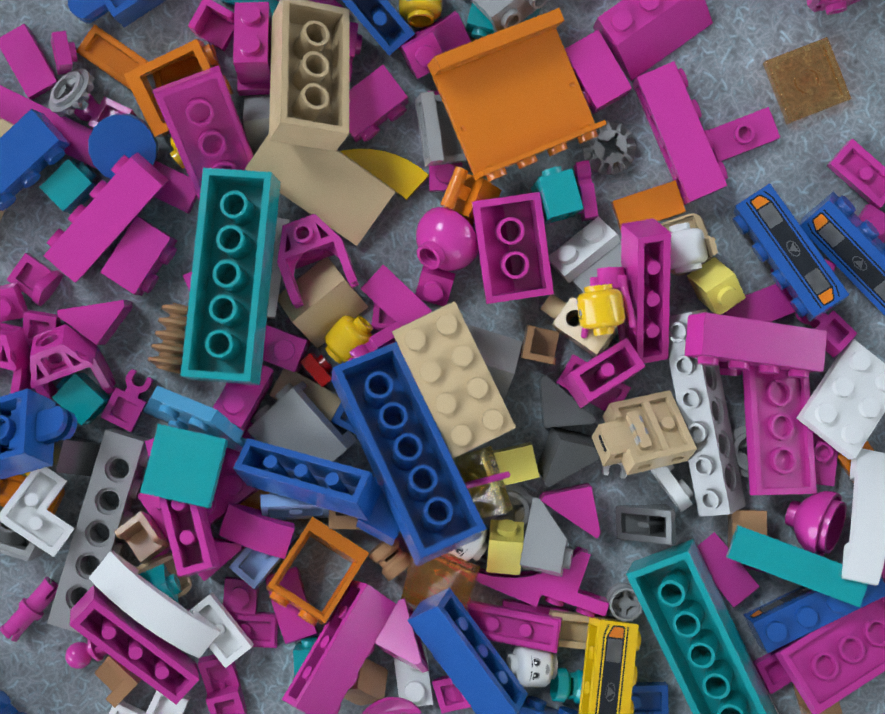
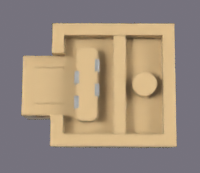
(643, 434)

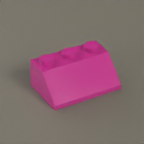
(649, 30)
(512, 247)

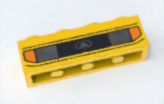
(609, 667)

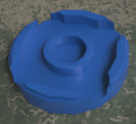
(120, 136)

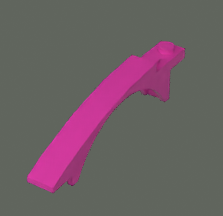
(556, 589)

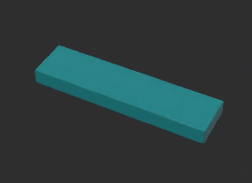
(794, 565)

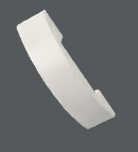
(866, 548)
(152, 607)

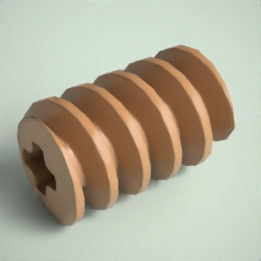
(173, 339)

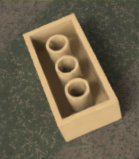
(309, 74)
(453, 379)

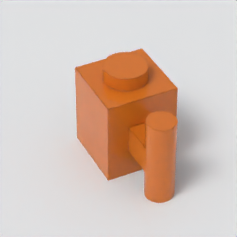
(464, 190)

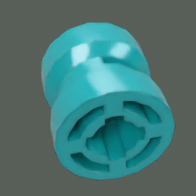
(566, 685)

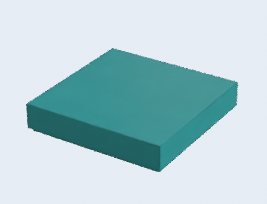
(184, 466)

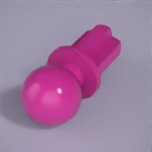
(80, 654)

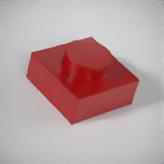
(319, 368)

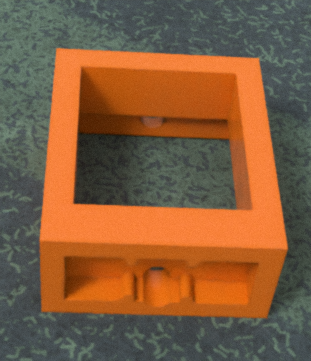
(143, 91)
(336, 543)

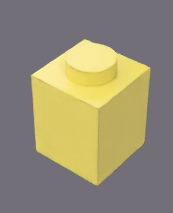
(716, 286)
(518, 461)
(505, 546)

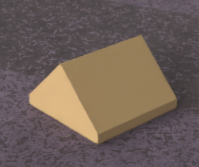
(325, 300)

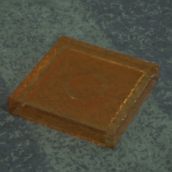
(806, 80)
(439, 575)

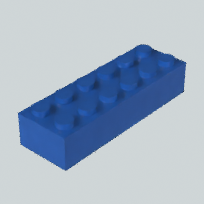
(407, 454)

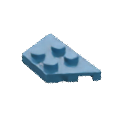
(193, 416)

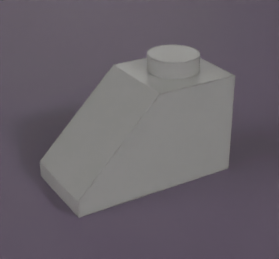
(544, 543)

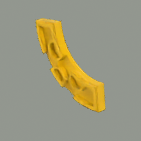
(391, 169)

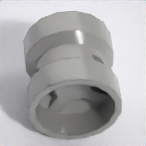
(627, 606)

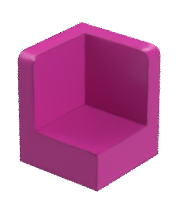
(213, 24)

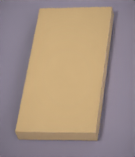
(325, 185)

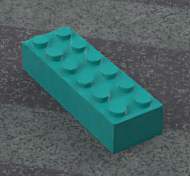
(231, 276)
(697, 633)

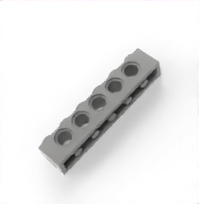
(706, 415)
(95, 510)

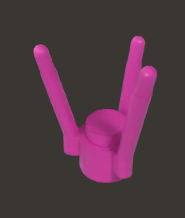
(618, 279)

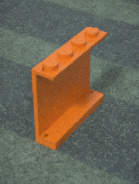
(513, 96)

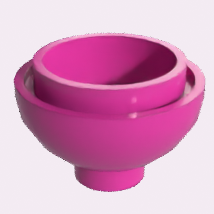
(445, 240)
(817, 521)

